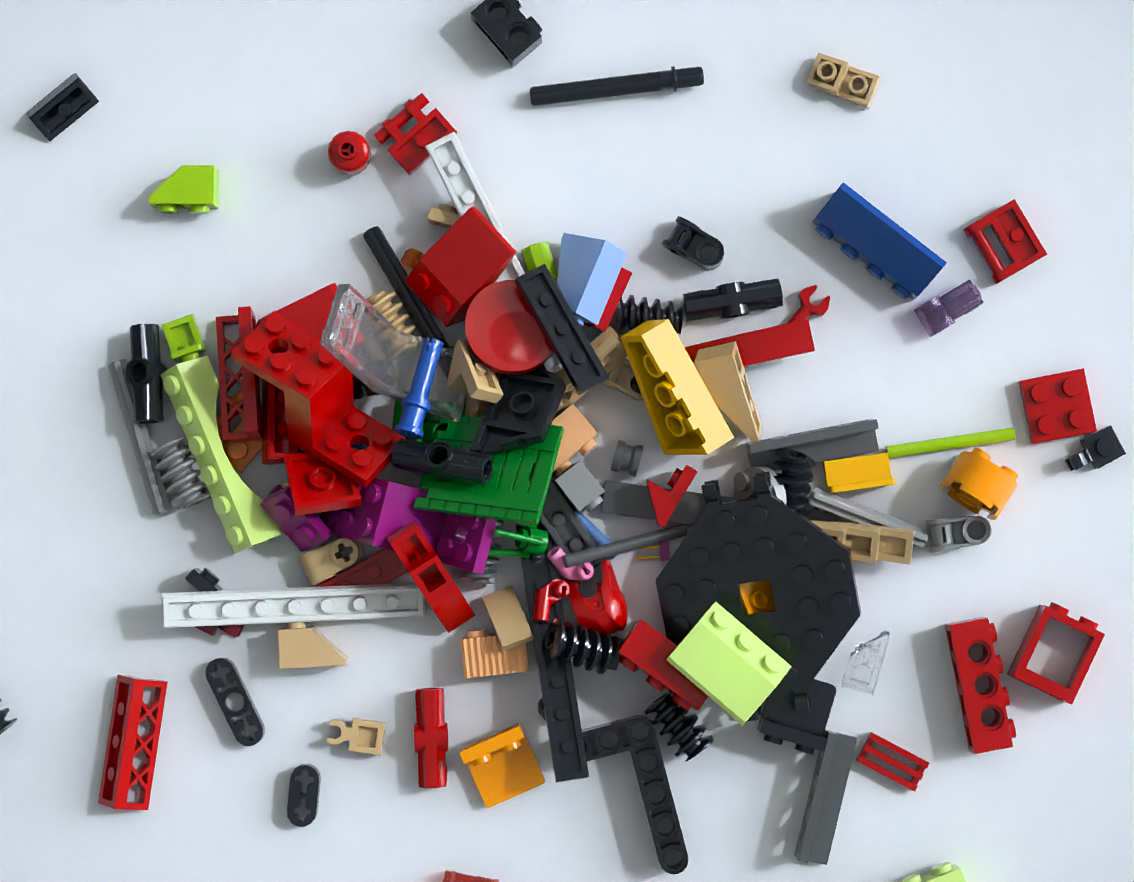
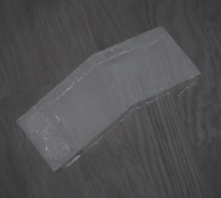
(382, 354)

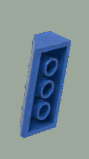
(878, 243)

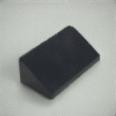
(62, 107)

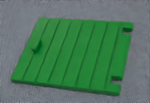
(510, 491)

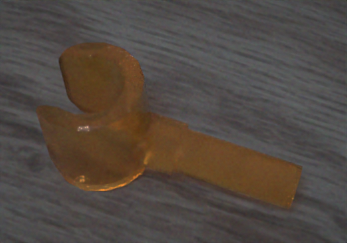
(411, 257)

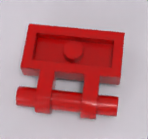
(410, 148)

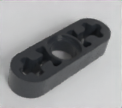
(217, 683)

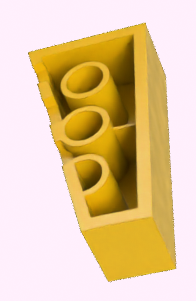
(673, 391)

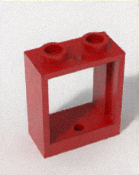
(1018, 667)

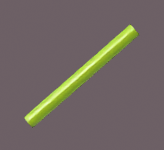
(952, 442)

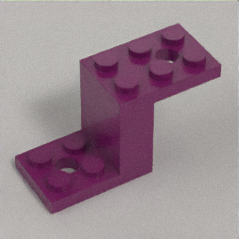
(390, 507)

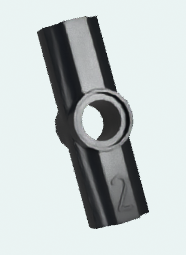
(733, 300)
(145, 373)
(459, 463)

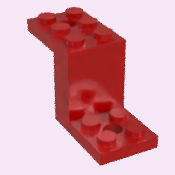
(317, 399)

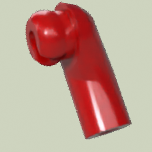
(548, 595)

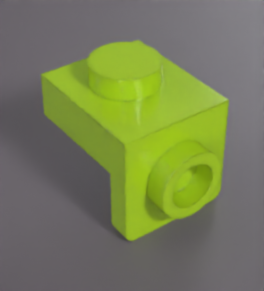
(184, 339)

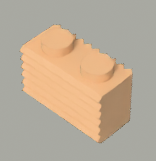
(484, 656)

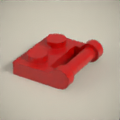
(1013, 234)

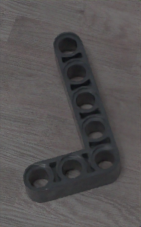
(646, 780)

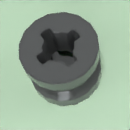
(627, 458)

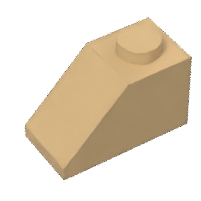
(307, 648)

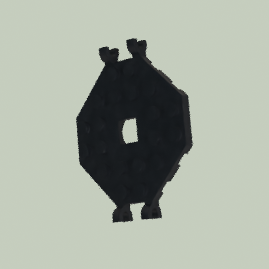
(759, 542)

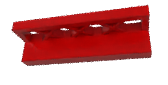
(250, 382)
(122, 740)

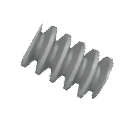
(179, 474)

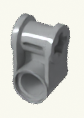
(955, 532)

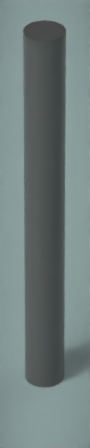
(624, 545)

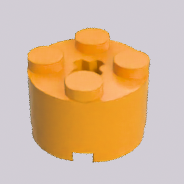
(980, 483)

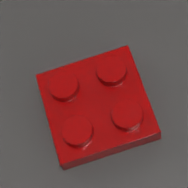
(1057, 406)
(318, 486)

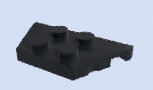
(522, 413)

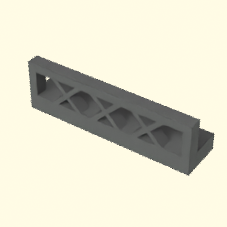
(819, 444)
(825, 798)

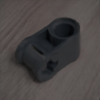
(692, 244)

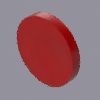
(504, 331)

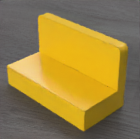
(857, 473)

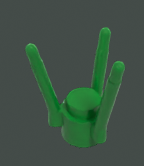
(527, 539)

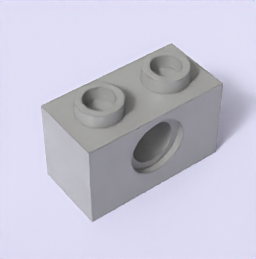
(581, 487)

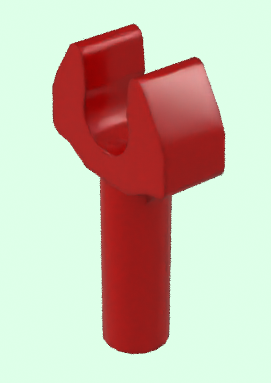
(806, 308)

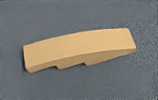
(872, 542)

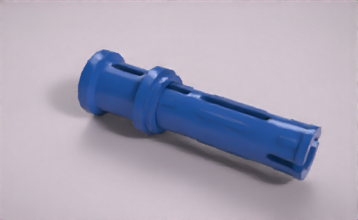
(416, 403)

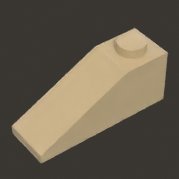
(729, 387)

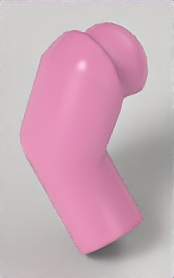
(578, 572)

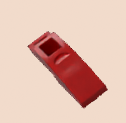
(431, 576)

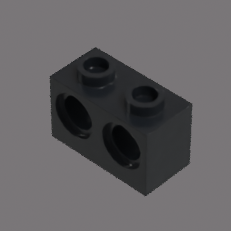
(500, 31)

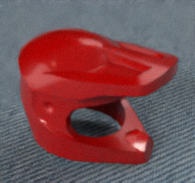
(604, 610)

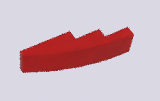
(766, 344)

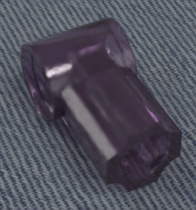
(942, 311)

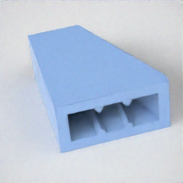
(588, 275)

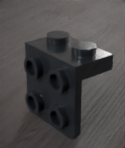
(782, 723)

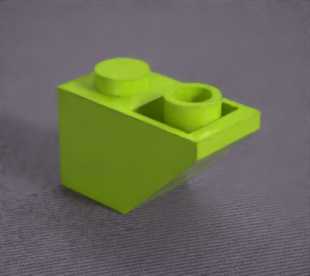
(190, 188)

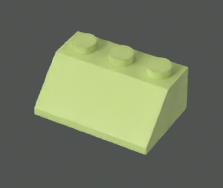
(729, 663)

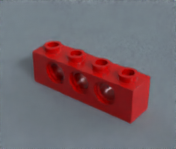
(960, 638)

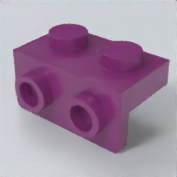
(302, 530)

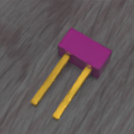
(664, 552)

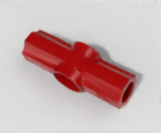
(431, 738)

